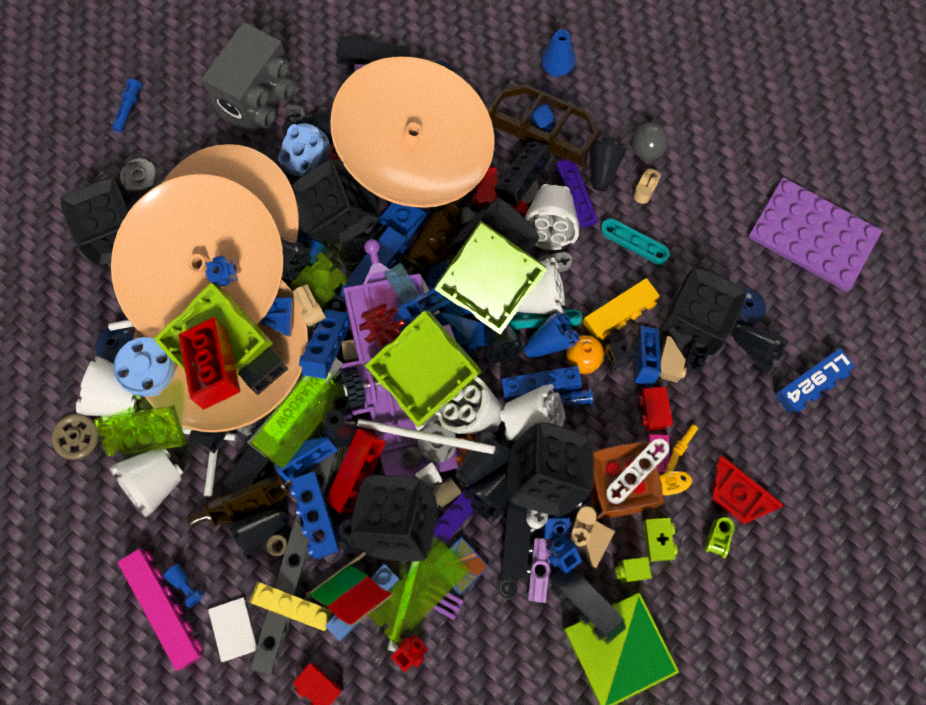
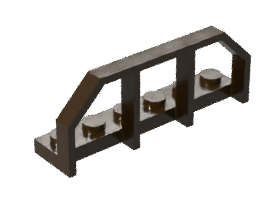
(530, 133)

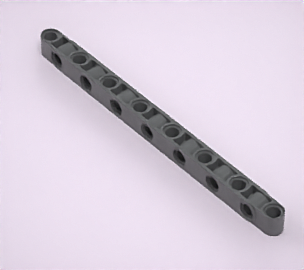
(290, 576)

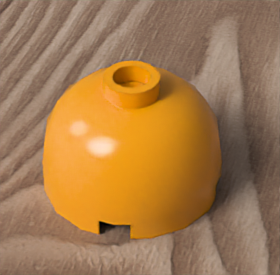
(586, 354)

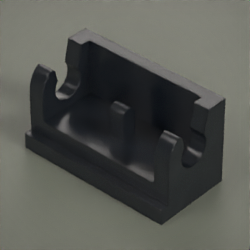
(616, 357)
(263, 371)

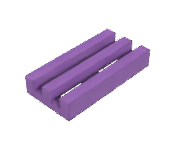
(456, 608)

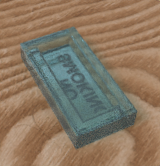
(401, 284)

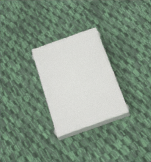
(233, 629)

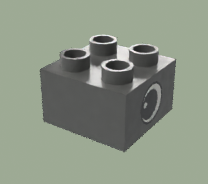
(249, 79)

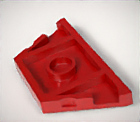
(740, 494)

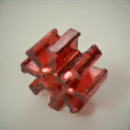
(381, 324)

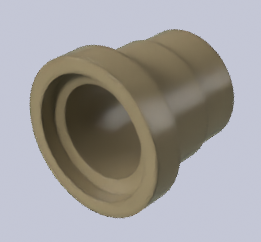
(272, 545)

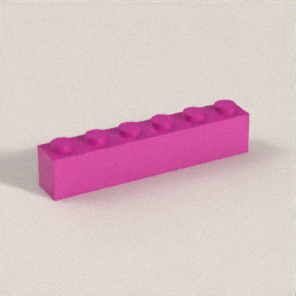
(161, 609)

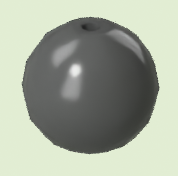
(650, 141)

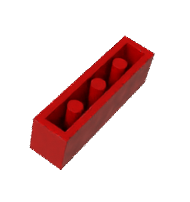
(357, 464)

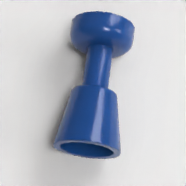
(178, 579)

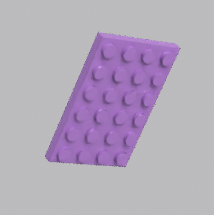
(815, 234)

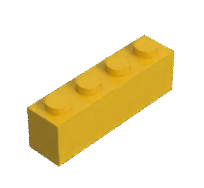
(621, 309)

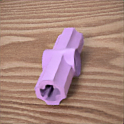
(539, 584)

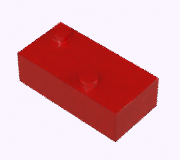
(208, 363)

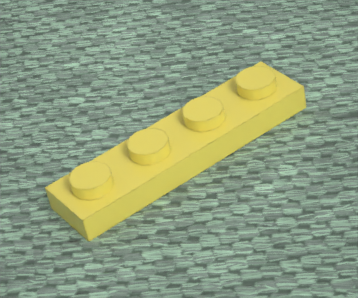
(290, 606)

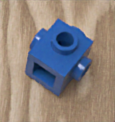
(221, 271)
(557, 526)
(563, 554)

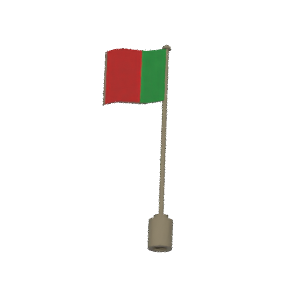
(354, 594)

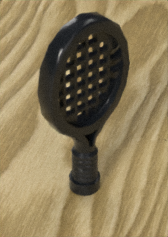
(373, 235)

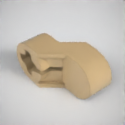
(643, 193)
(580, 534)

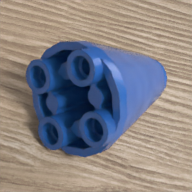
(559, 55)
(551, 337)

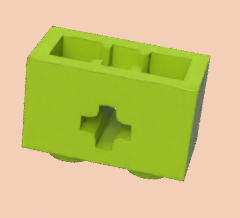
(656, 550)
(633, 570)

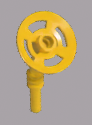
(670, 478)

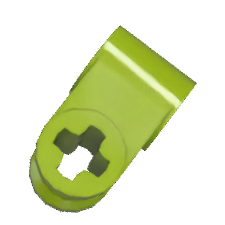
(719, 538)

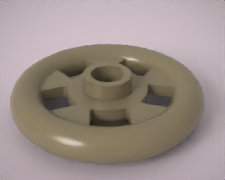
(84, 448)

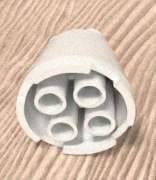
(553, 217)
(547, 294)
(103, 393)
(532, 408)
(472, 410)
(147, 478)

